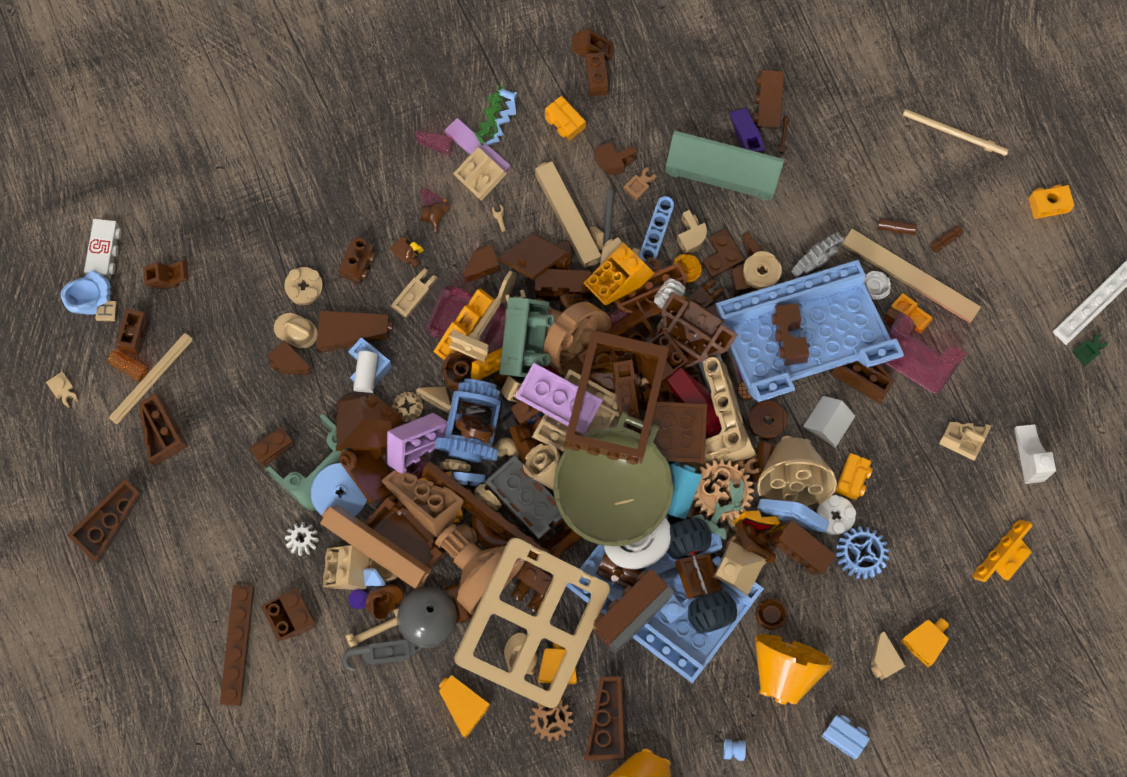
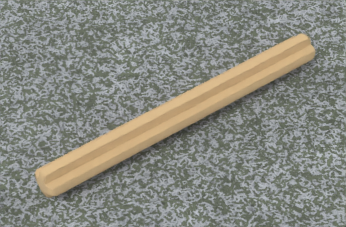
(150, 379)

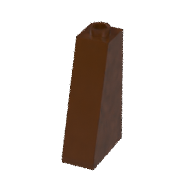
(344, 329)

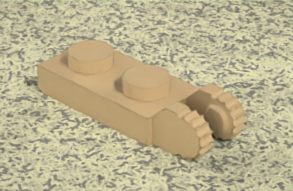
(413, 294)

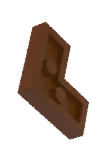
(726, 257)

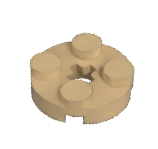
(770, 264)
(311, 293)

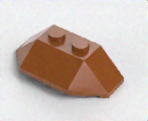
(644, 296)

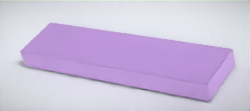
(468, 141)

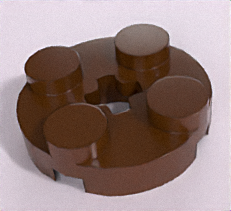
(472, 427)
(760, 428)

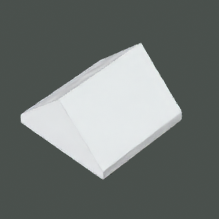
(829, 420)

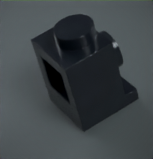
(505, 410)

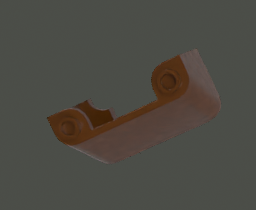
(405, 531)

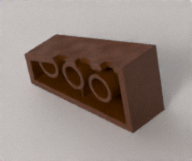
(104, 522)

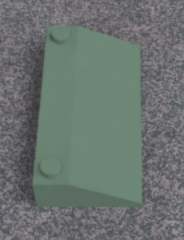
(723, 165)

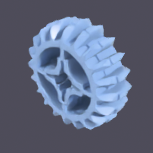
(869, 555)

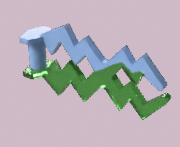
(493, 122)

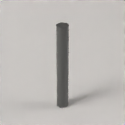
(608, 215)

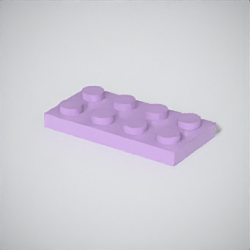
(556, 397)

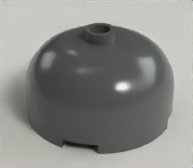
(427, 616)

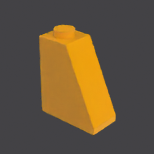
(463, 704)

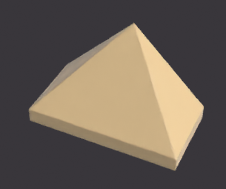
(436, 396)

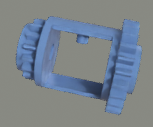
(471, 449)

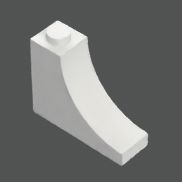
(1035, 461)

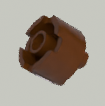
(454, 363)

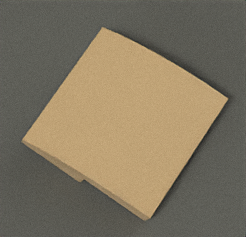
(479, 173)

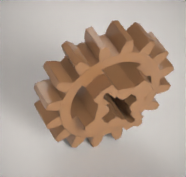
(559, 724)

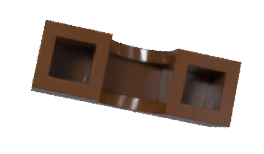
(791, 349)

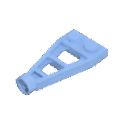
(673, 608)

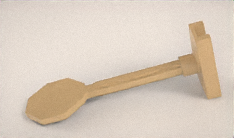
(471, 344)

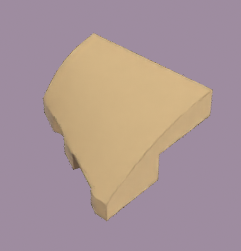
(965, 438)

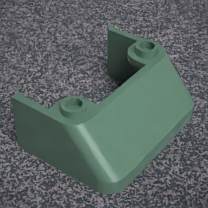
(299, 486)

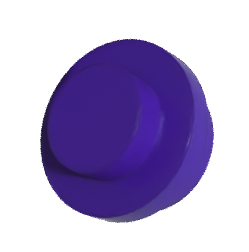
(358, 599)

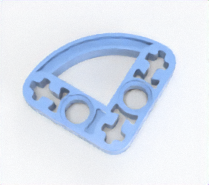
(793, 511)

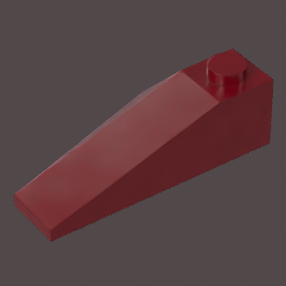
(691, 391)

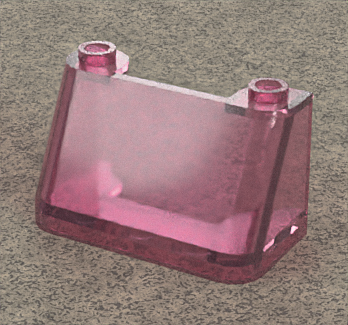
(449, 306)
(920, 361)

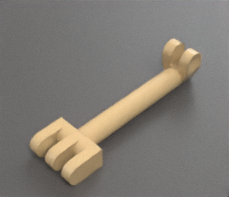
(354, 640)

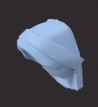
(86, 293)

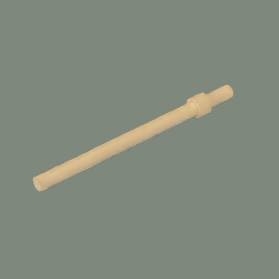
(988, 145)

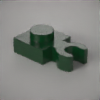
(1089, 351)

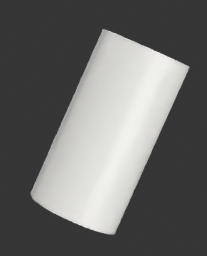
(365, 371)

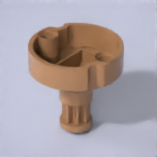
(572, 334)
(475, 564)

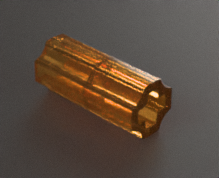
(127, 365)

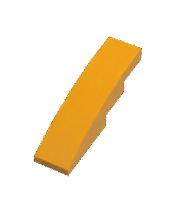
(465, 322)

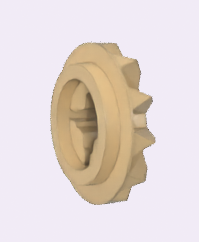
(415, 410)
(455, 466)

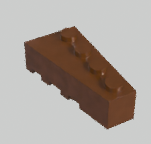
(607, 730)

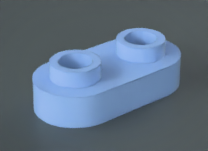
(474, 479)

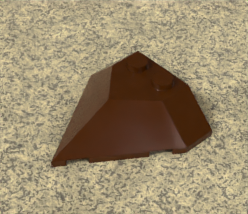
(695, 329)
(364, 422)

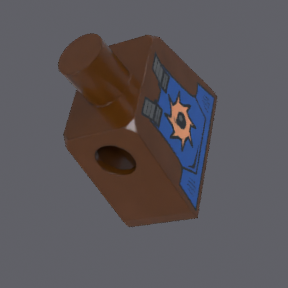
(525, 413)

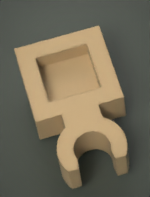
(61, 387)

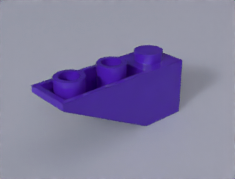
(746, 131)

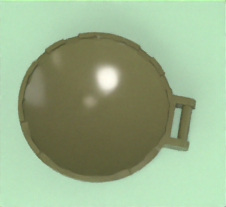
(591, 485)

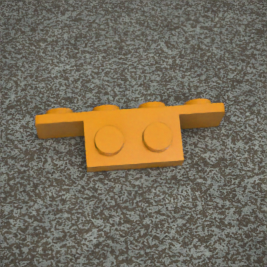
(1007, 555)

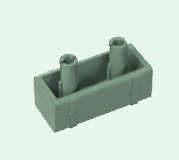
(524, 336)

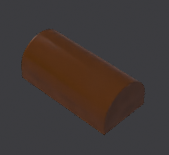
(561, 541)

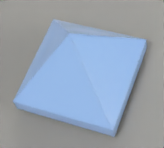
(372, 577)

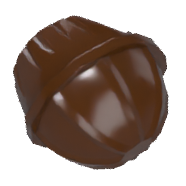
(383, 600)

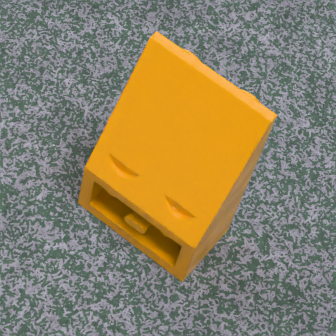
(618, 275)

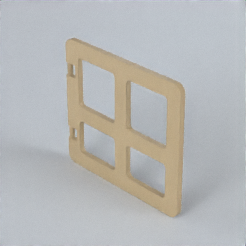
(537, 626)

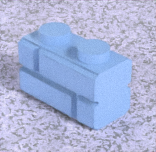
(845, 736)

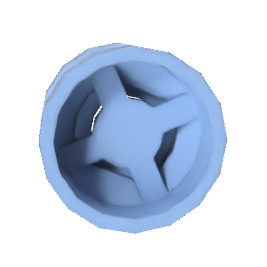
(734, 749)

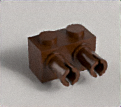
(357, 260)
(535, 578)

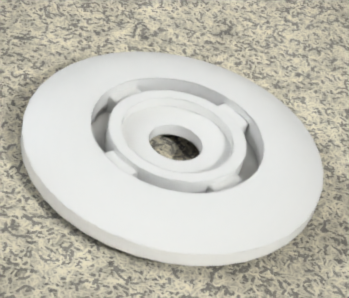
(644, 551)

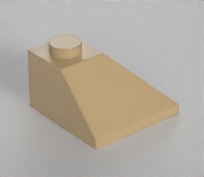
(739, 568)

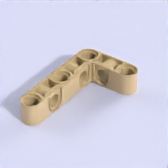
(729, 416)

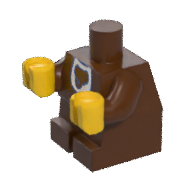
(407, 252)

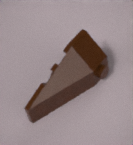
(632, 326)

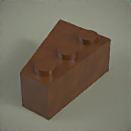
(769, 99)
(556, 283)
(870, 381)
(160, 430)
(801, 546)

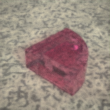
(429, 198)

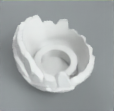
(877, 285)

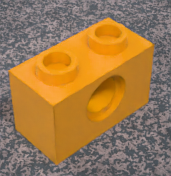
(1042, 207)

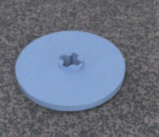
(325, 486)

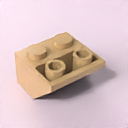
(345, 568)

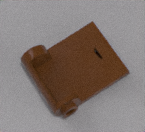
(535, 256)
(367, 472)

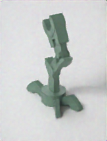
(736, 496)

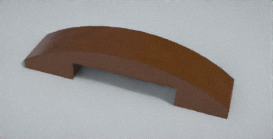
(625, 391)

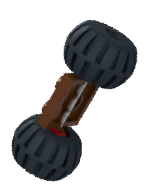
(715, 607)

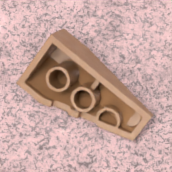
(428, 503)

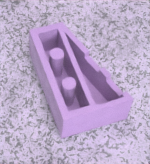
(412, 440)

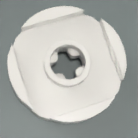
(846, 512)

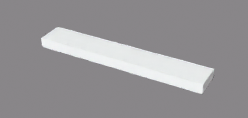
(1093, 305)

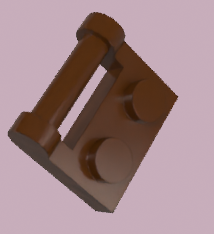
(755, 541)

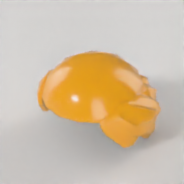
(690, 266)

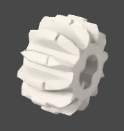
(666, 290)
(294, 540)

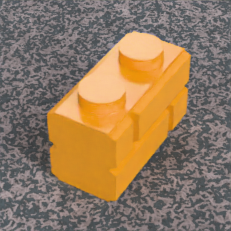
(565, 118)
(853, 477)

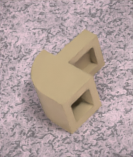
(694, 237)

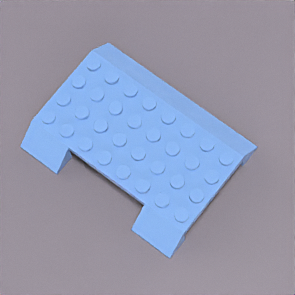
(836, 321)
(676, 643)

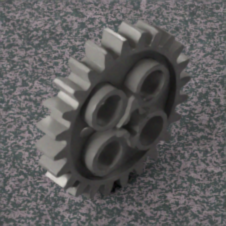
(818, 255)

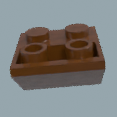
(647, 365)
(288, 615)

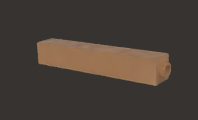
(375, 546)

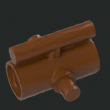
(617, 574)

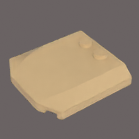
(607, 416)

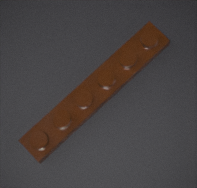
(236, 645)

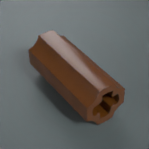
(764, 451)

